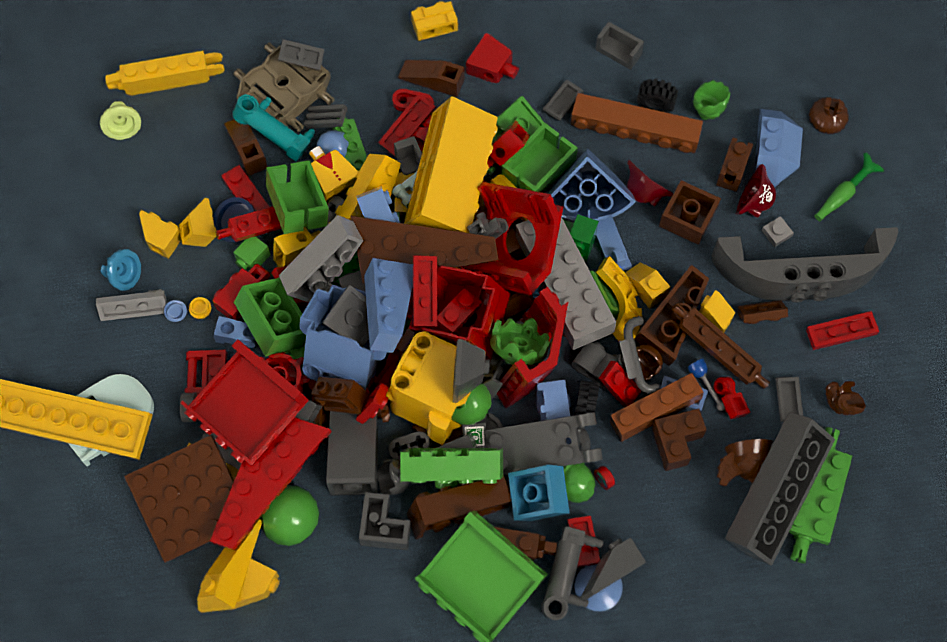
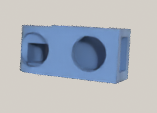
(230, 330)

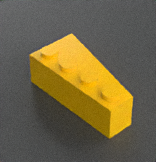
(375, 172)

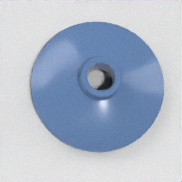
(602, 600)

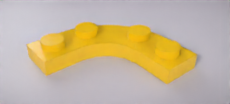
(624, 292)

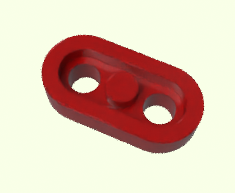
(408, 96)

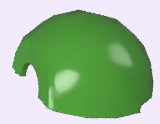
(291, 516)

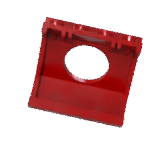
(539, 208)
(550, 319)

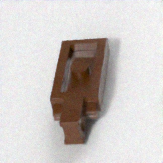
(530, 544)

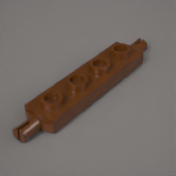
(720, 346)

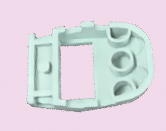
(119, 391)

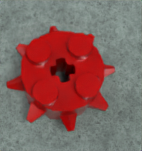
(288, 368)

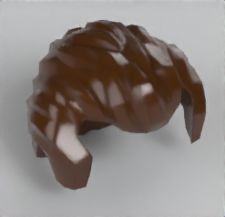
(843, 399)

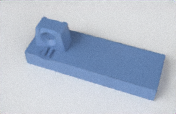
(611, 243)

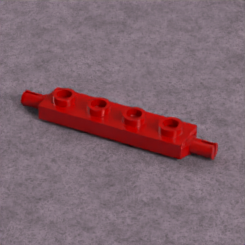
(251, 225)

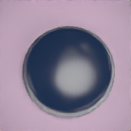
(229, 209)

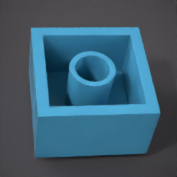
(538, 493)

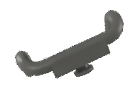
(630, 359)

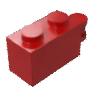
(225, 297)

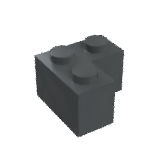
(378, 529)

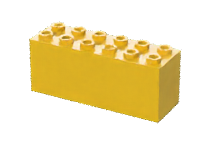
(452, 167)

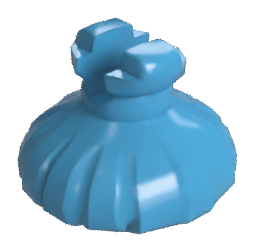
(122, 269)

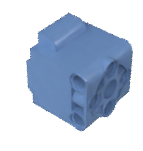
(330, 353)

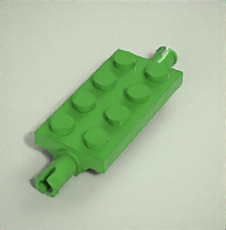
(821, 505)

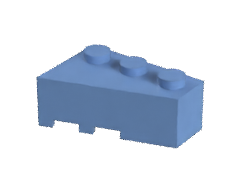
(553, 401)

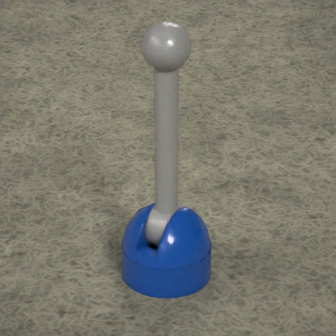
(699, 370)

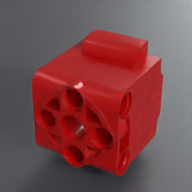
(494, 305)

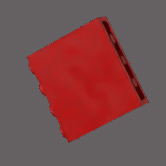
(246, 405)

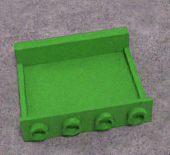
(481, 577)

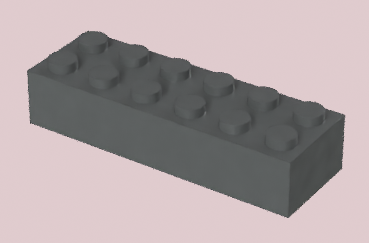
(780, 488)

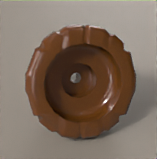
(829, 115)

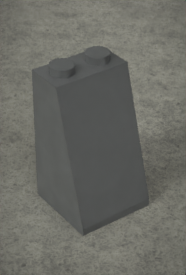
(352, 455)

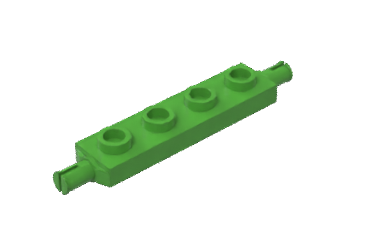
(355, 151)

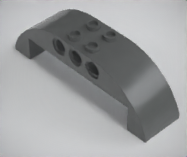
(803, 277)

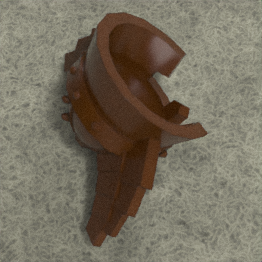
(743, 460)

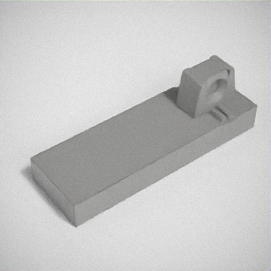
(131, 305)

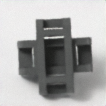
(487, 227)

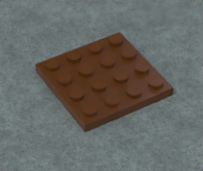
(182, 496)

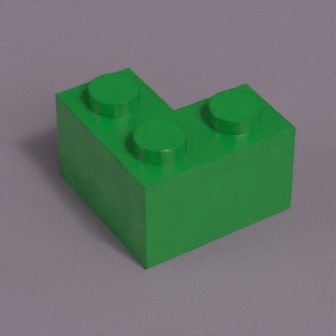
(583, 233)

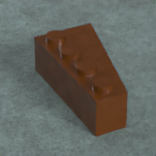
(662, 327)
(454, 504)

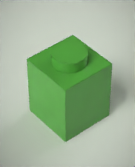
(251, 252)

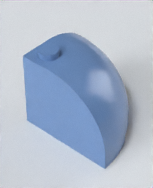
(591, 190)

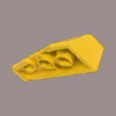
(225, 577)

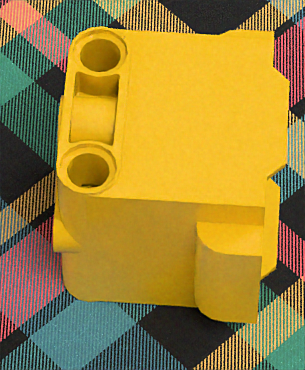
(424, 386)

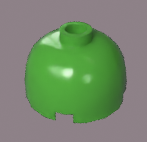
(475, 407)

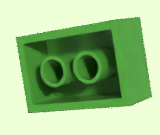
(271, 316)

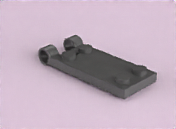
(543, 443)

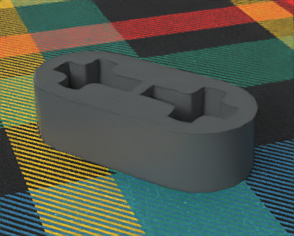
(409, 440)

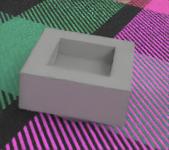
(777, 231)

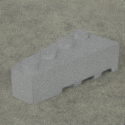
(321, 259)

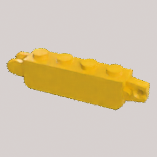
(165, 73)

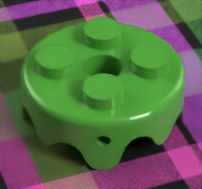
(515, 342)

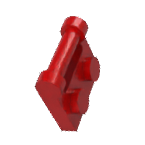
(212, 363)

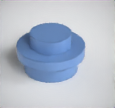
(175, 310)

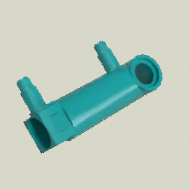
(252, 113)

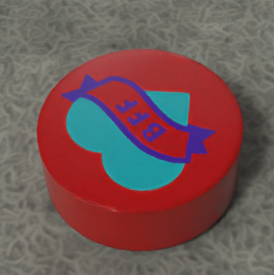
(604, 477)

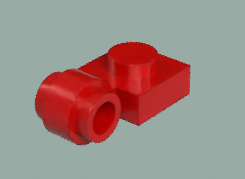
(733, 402)

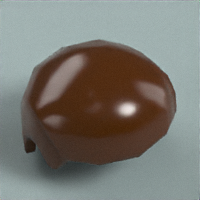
(650, 360)

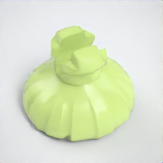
(120, 121)

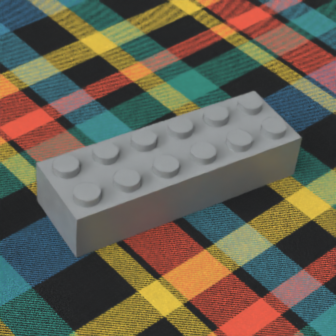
(570, 279)

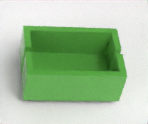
(539, 161)
(299, 200)

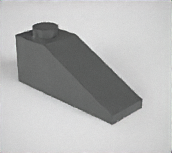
(613, 565)

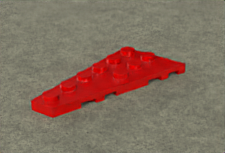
(265, 480)

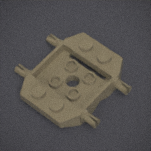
(302, 90)

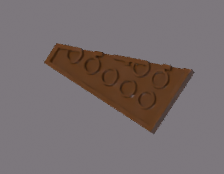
(403, 241)

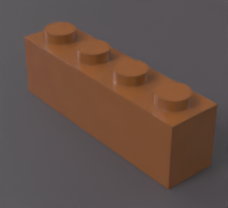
(657, 405)

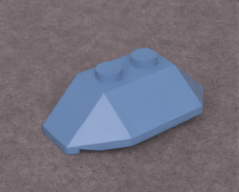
(778, 145)

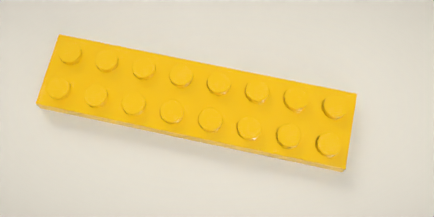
(73, 419)

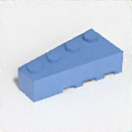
(375, 205)
(387, 301)

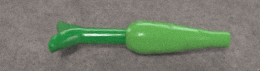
(847, 188)

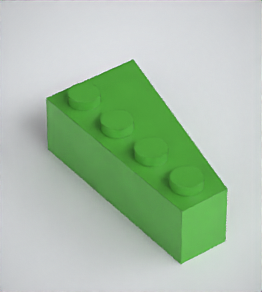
(451, 464)

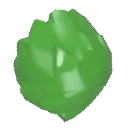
(711, 99)
(579, 482)

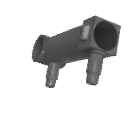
(564, 571)

